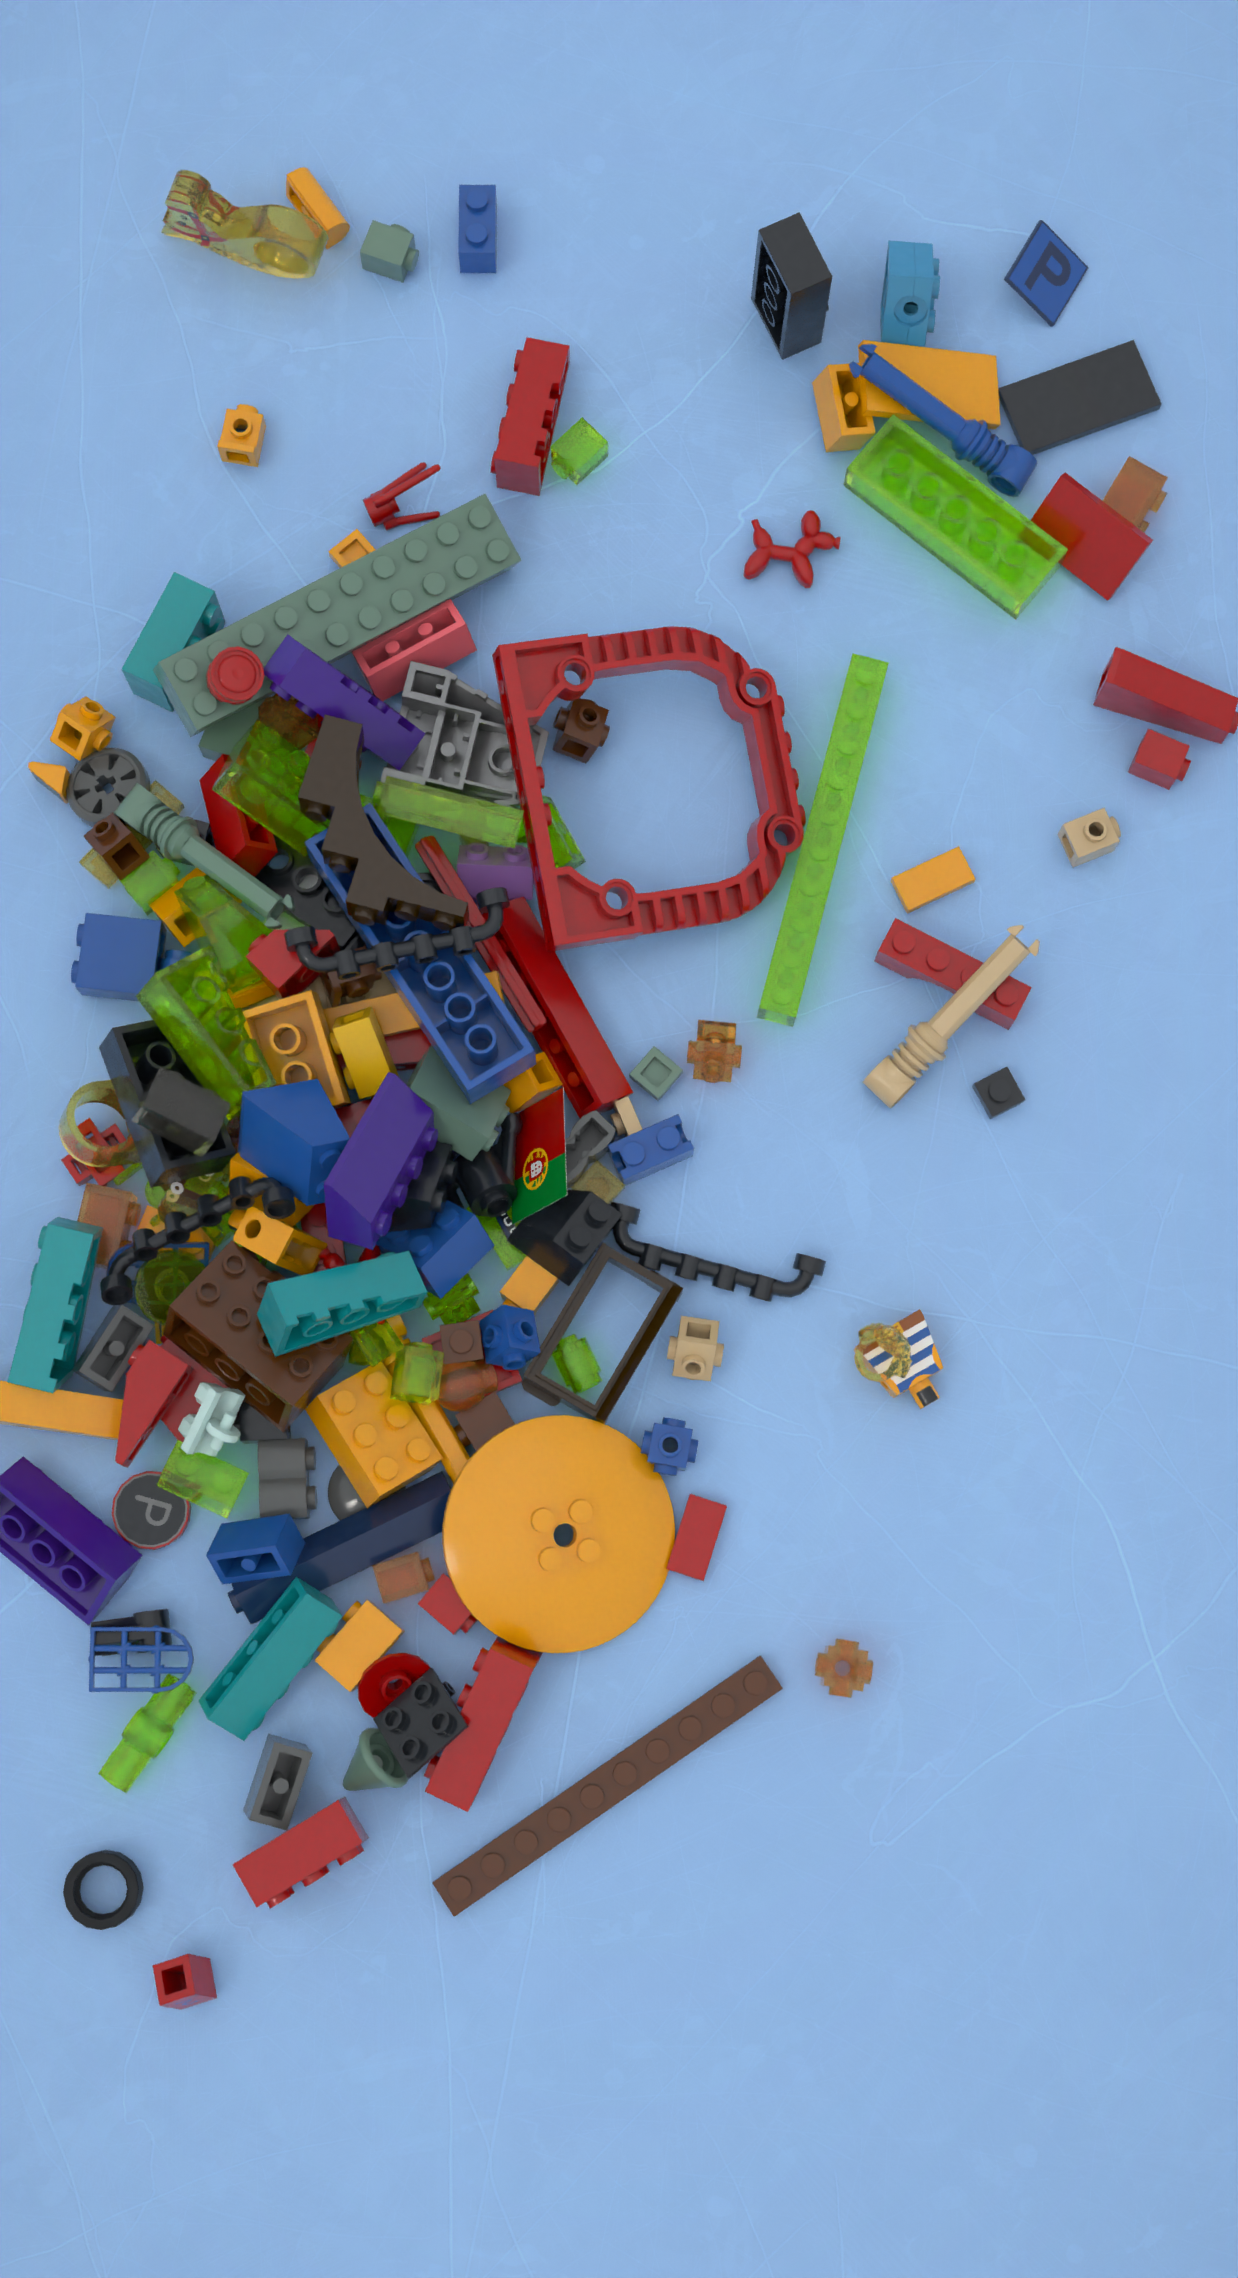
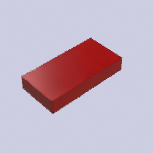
(696, 1537)

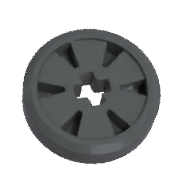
(93, 772)

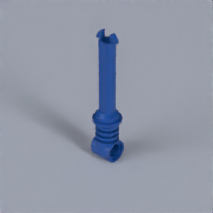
(1006, 465)

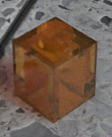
(403, 1577)

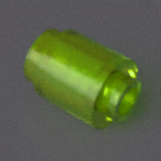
(577, 1364)

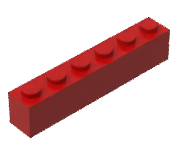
(570, 1035)

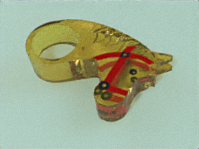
(259, 237)

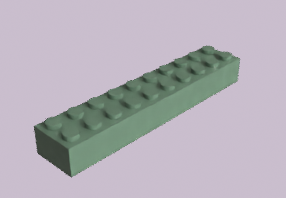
(349, 605)

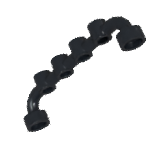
(386, 954)
(277, 1204)
(723, 1275)

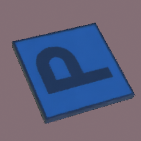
(1046, 273)

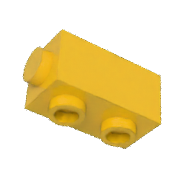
(363, 1050)

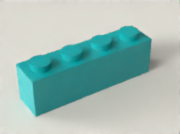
(270, 1659)

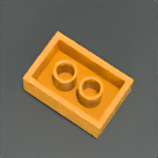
(298, 1043)
(373, 1436)

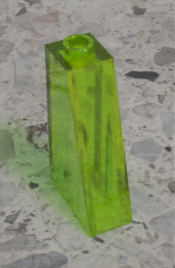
(448, 810)

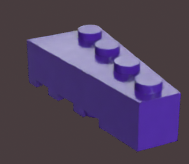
(328, 691)

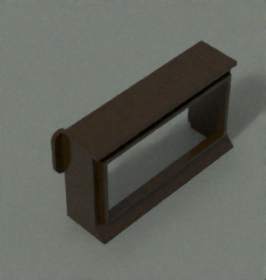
(552, 1392)

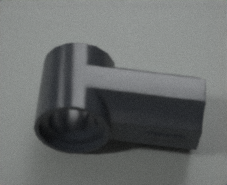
(140, 1619)

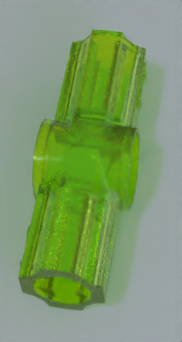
(147, 1734)

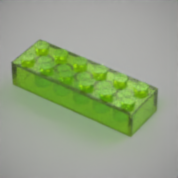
(954, 516)

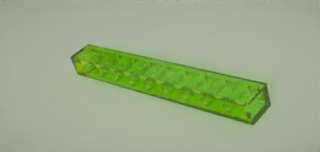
(822, 840)

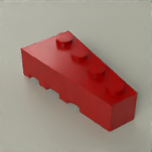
(531, 416)
(488, 1712)

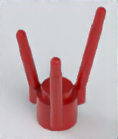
(382, 504)

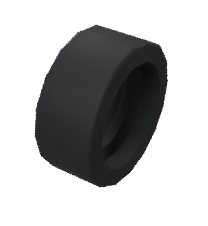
(73, 1883)

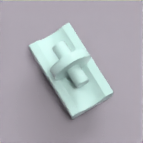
(214, 1420)

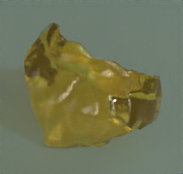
(891, 1341)

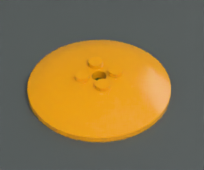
(504, 1525)

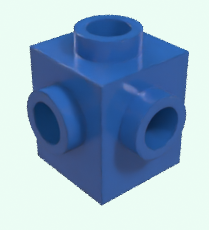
(509, 1337)
(667, 1462)

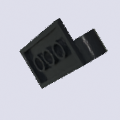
(313, 905)

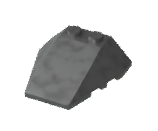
(463, 737)

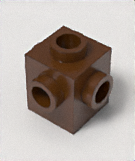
(580, 729)

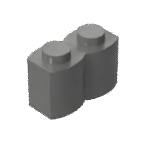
(587, 1144)
(285, 1478)

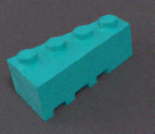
(339, 1300)
(56, 1305)

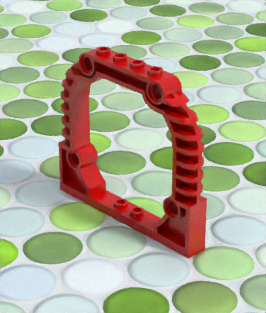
(569, 904)

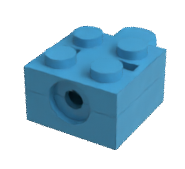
(909, 293)

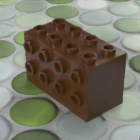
(221, 1331)

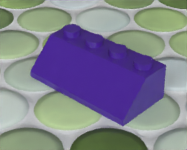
(378, 1164)
(61, 1542)

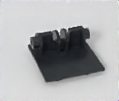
(421, 1722)

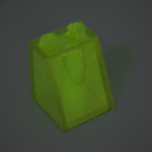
(225, 925)

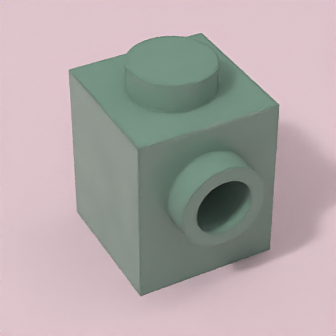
(389, 251)

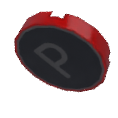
(148, 1513)

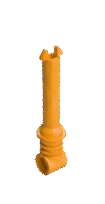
(433, 1417)

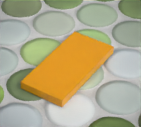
(957, 378)

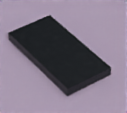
(1079, 398)

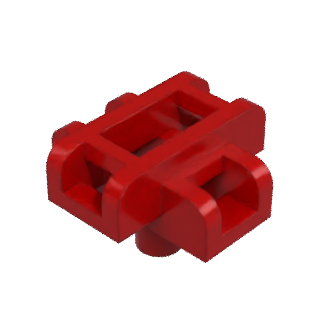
(102, 1175)

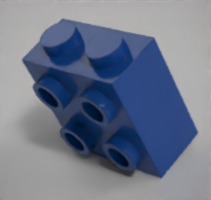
(117, 955)

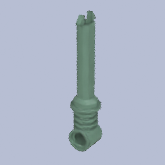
(181, 839)

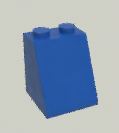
(292, 1136)

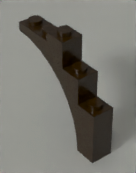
(350, 844)

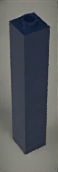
(353, 1544)

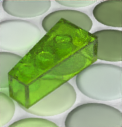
(205, 1029)

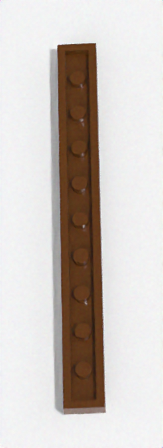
(606, 1785)

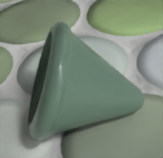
(373, 1764)

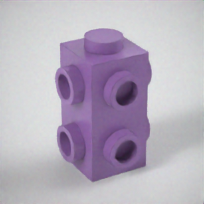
(493, 866)

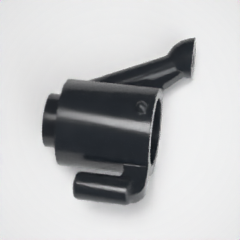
(490, 1176)

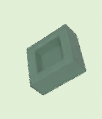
(656, 1073)

